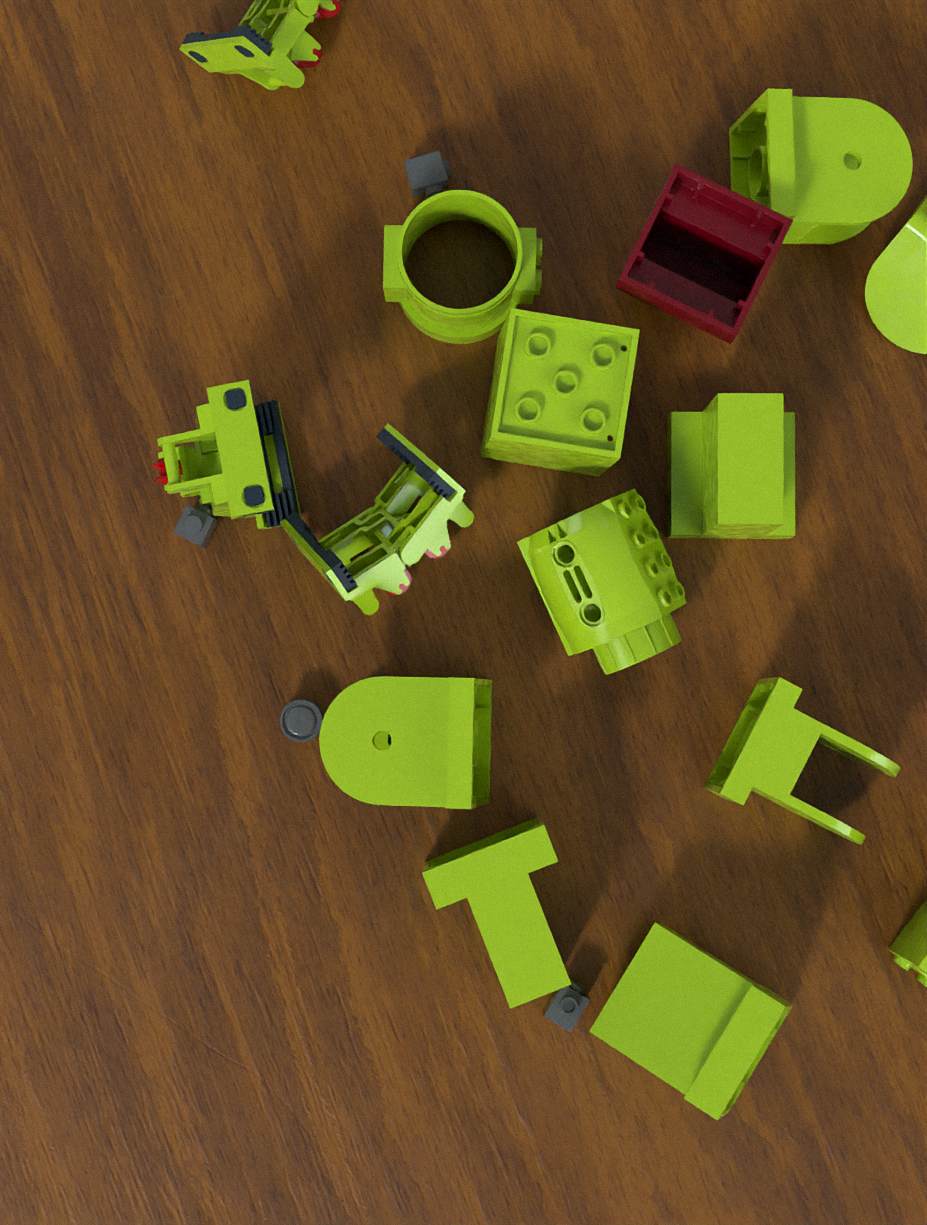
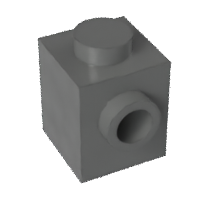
(427, 174)
(196, 525)
(567, 1005)

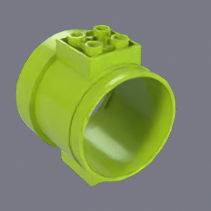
(473, 323)

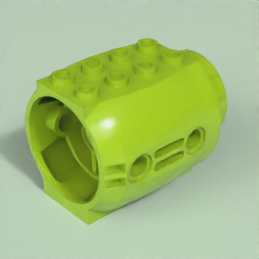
(607, 582)

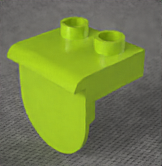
(899, 285)

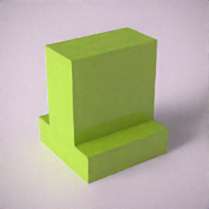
(732, 469)
(505, 905)
(691, 1020)

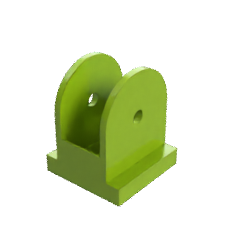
(820, 163)
(436, 745)
(772, 749)

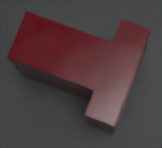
(703, 253)

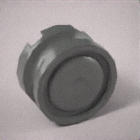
(301, 720)

